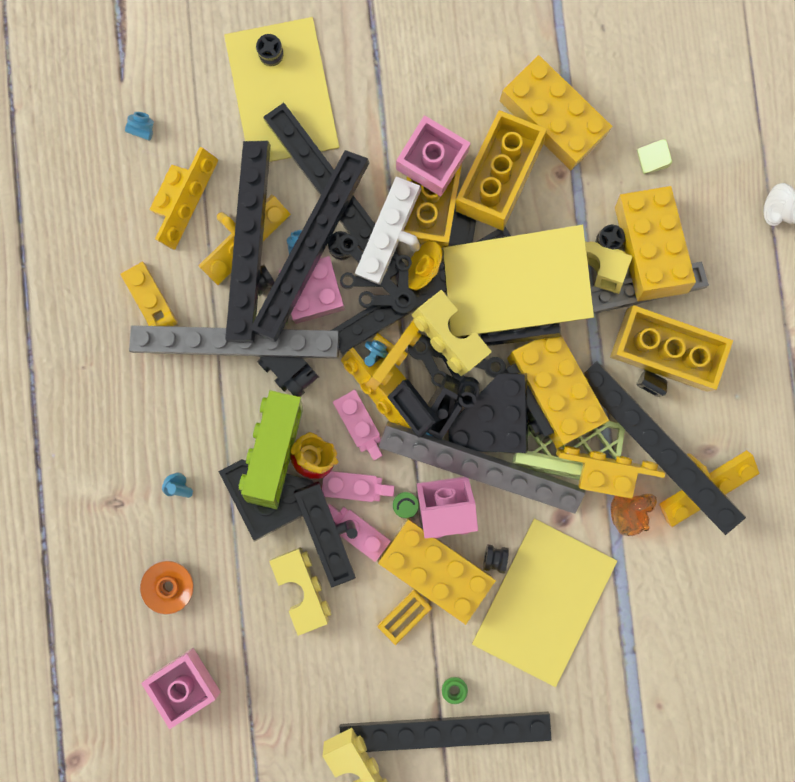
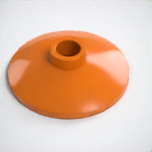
(154, 591)

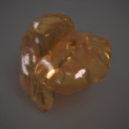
(631, 514)

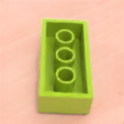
(271, 451)

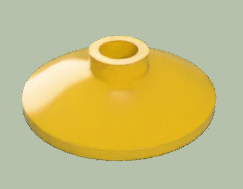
(424, 265)

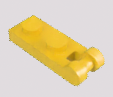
(148, 295)

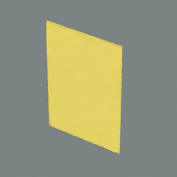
(295, 81)
(518, 281)
(544, 602)

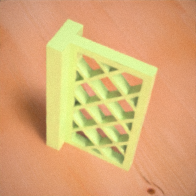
(562, 467)

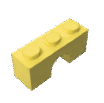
(609, 265)
(433, 320)
(312, 610)
(348, 755)

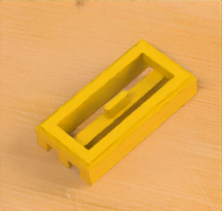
(420, 601)

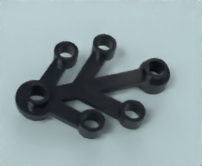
(394, 291)
(426, 357)

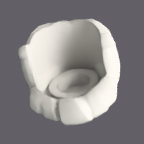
(780, 205)

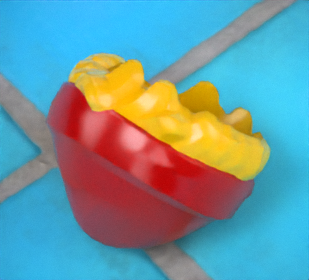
(313, 456)

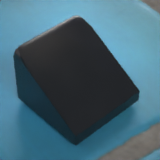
(652, 383)

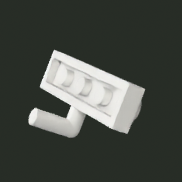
(389, 231)

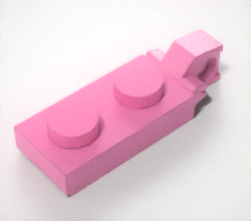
(359, 423)
(355, 486)
(368, 540)

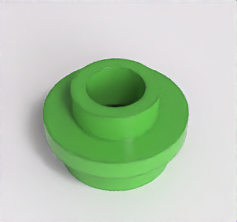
(454, 698)

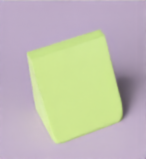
(654, 156)

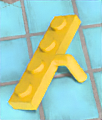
(219, 262)
(395, 355)
(725, 477)

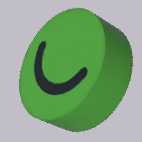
(405, 505)

